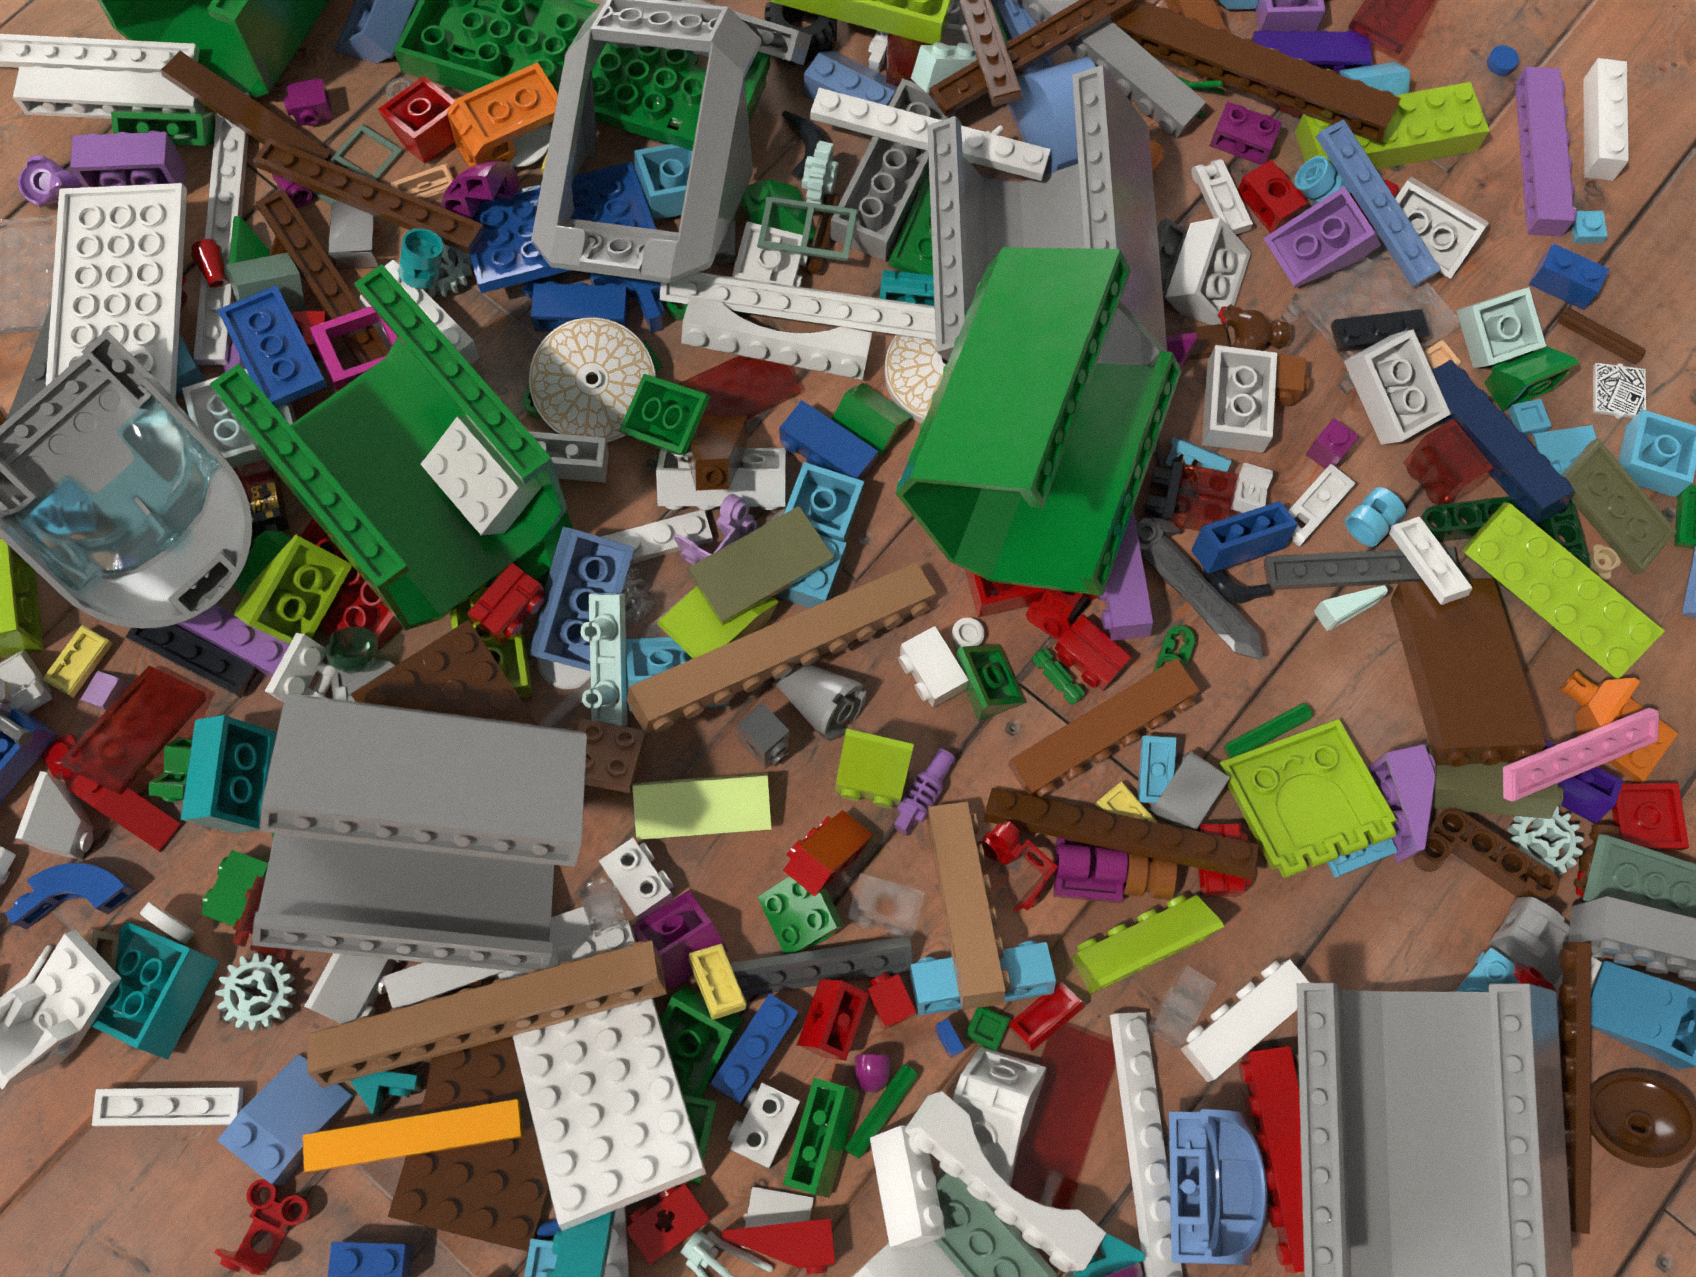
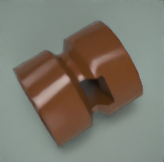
(1151, 875)

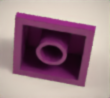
(677, 931)

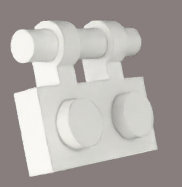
(298, 669)

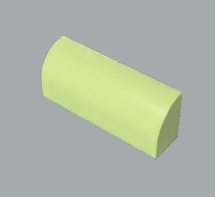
(701, 806)

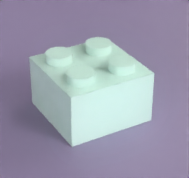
(1501, 328)

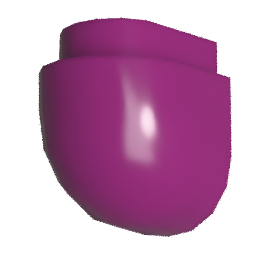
(872, 1072)

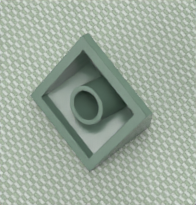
(265, 272)

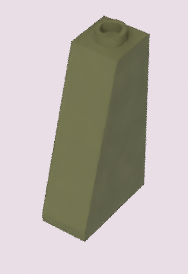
(1481, 791)

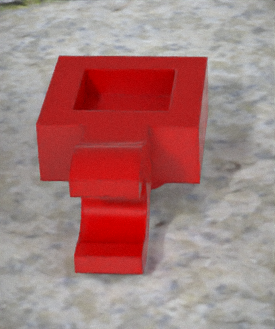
(55, 753)

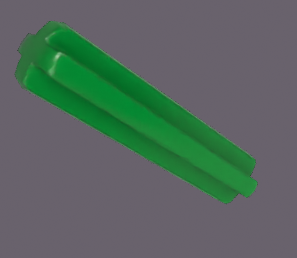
(1269, 730)
(881, 1111)

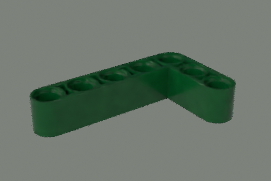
(1477, 514)

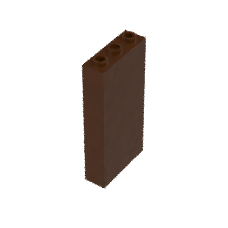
(1467, 675)

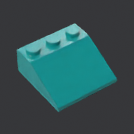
(155, 992)

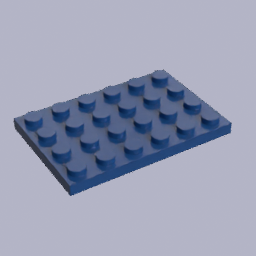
(506, 248)

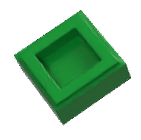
(986, 1028)

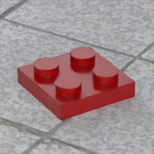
(1651, 816)

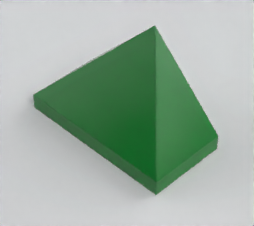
(245, 243)

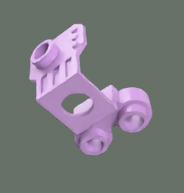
(733, 523)

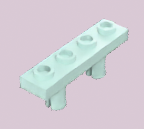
(607, 658)

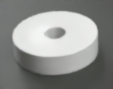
(167, 922)

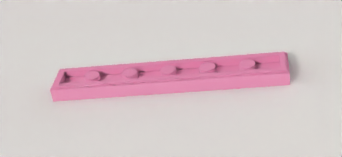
(1580, 754)

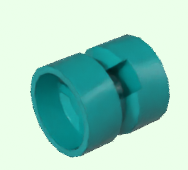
(420, 258)

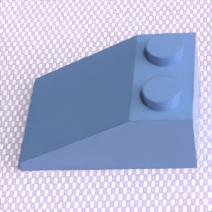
(272, 1124)

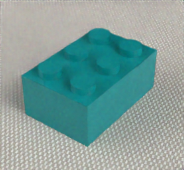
(227, 774)

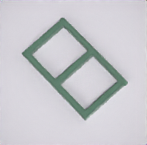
(337, 157)
(804, 249)

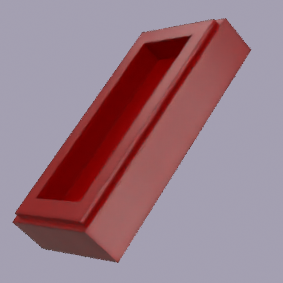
(1046, 1016)

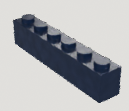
(1515, 462)

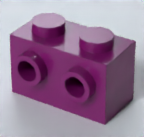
(1245, 133)

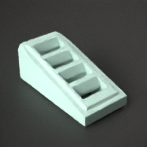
(1340, 609)

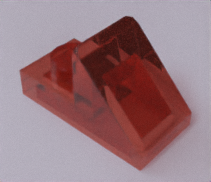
(1043, 1186)

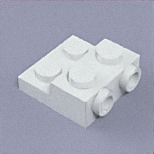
(766, 264)

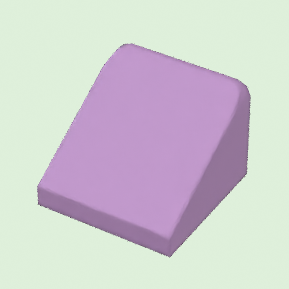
(103, 690)

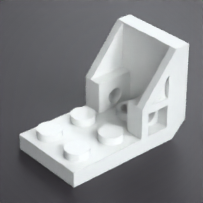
(53, 1014)
(1000, 1099)

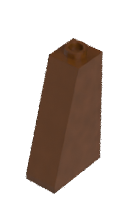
(717, 451)

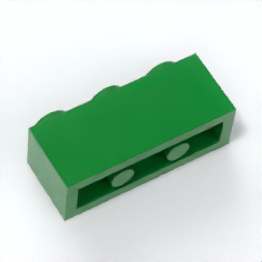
(181, 127)
(821, 1138)

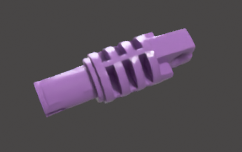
(923, 792)

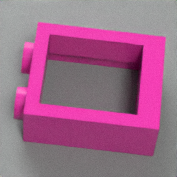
(339, 326)

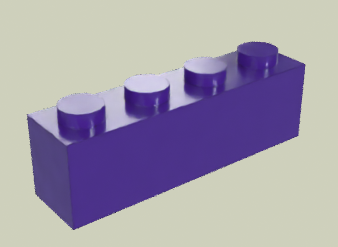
(1320, 48)
(1590, 792)

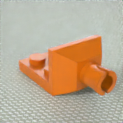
(1610, 703)

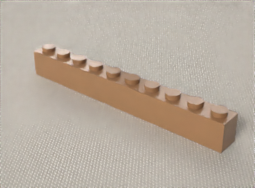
(779, 648)
(485, 1014)

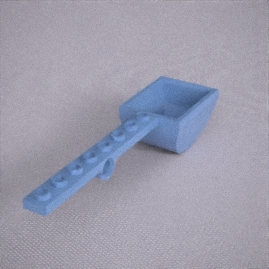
(1047, 103)

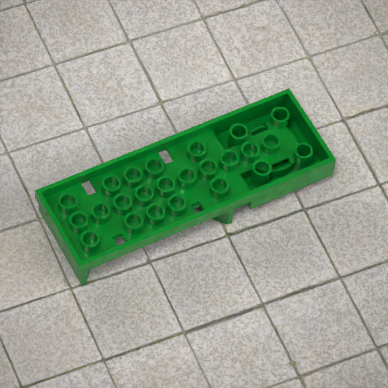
(634, 88)

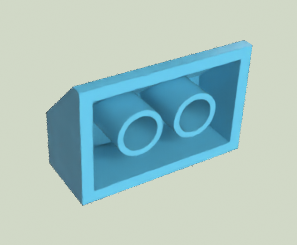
(652, 656)

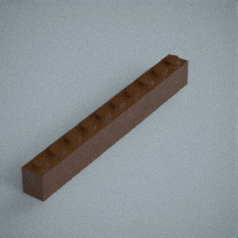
(1260, 70)

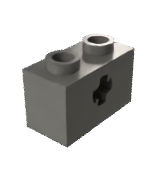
(764, 736)

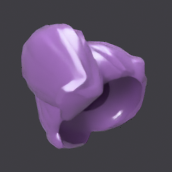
(42, 180)

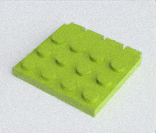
(1309, 798)

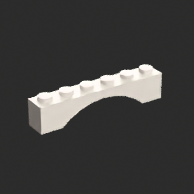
(717, 328)
(948, 1134)

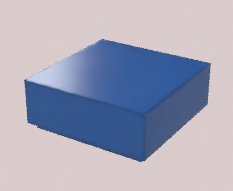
(949, 1038)

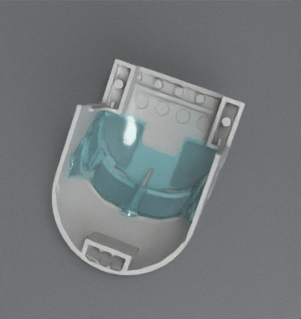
(121, 495)

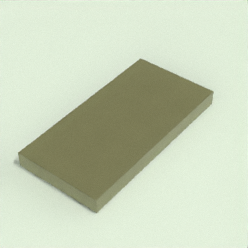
(1617, 507)
(760, 565)

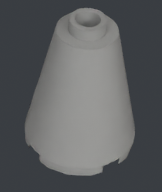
(823, 698)

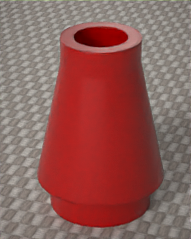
(209, 259)

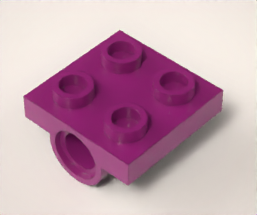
(1089, 872)

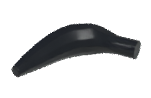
(810, 135)
(1233, 591)

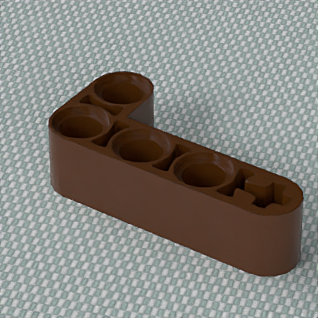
(1487, 863)

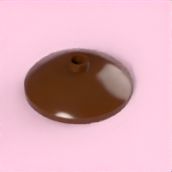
(1646, 1104)

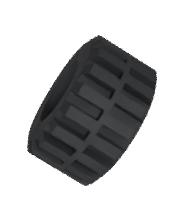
(822, 28)

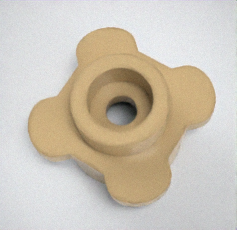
(1608, 556)

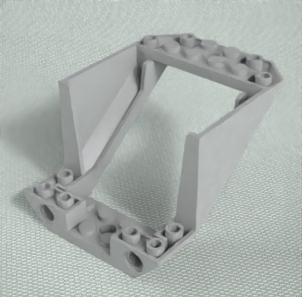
(719, 157)

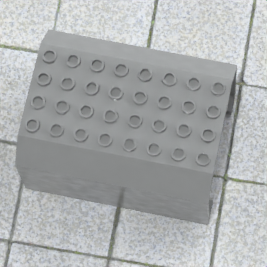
(1089, 205)
(417, 834)
(1447, 1136)

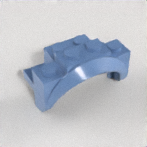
(1215, 1188)

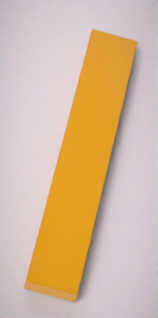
(412, 1136)

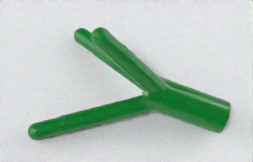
(1204, 86)

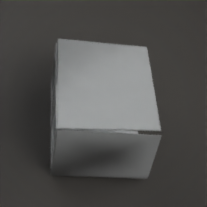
(351, 237)
(1189, 792)

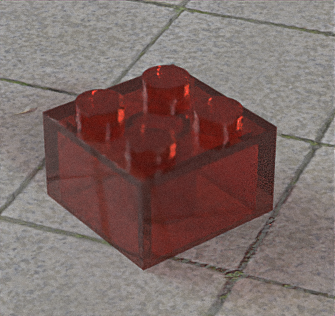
(1447, 464)

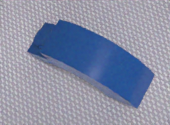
(643, 291)
(69, 882)

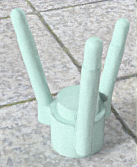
(702, 1251)

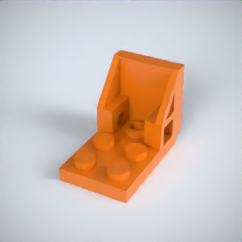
(499, 112)

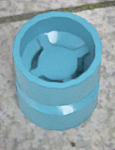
(1318, 179)
(1375, 516)

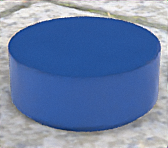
(1502, 60)

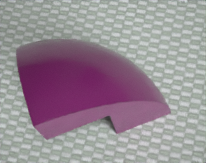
(479, 183)

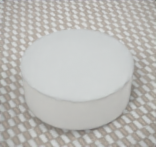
(967, 633)

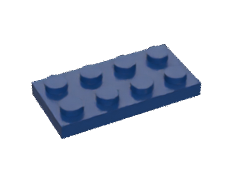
(272, 347)

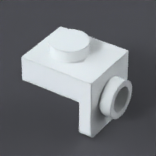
(1250, 488)

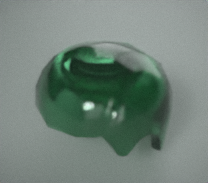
(352, 649)

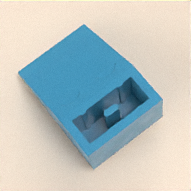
(1646, 1014)

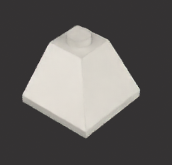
(55, 820)

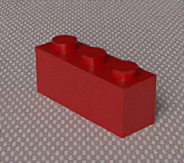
(826, 852)

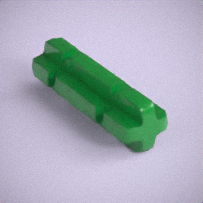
(1058, 676)

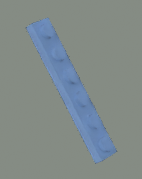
(1378, 203)

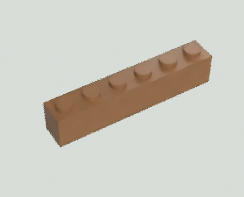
(966, 906)

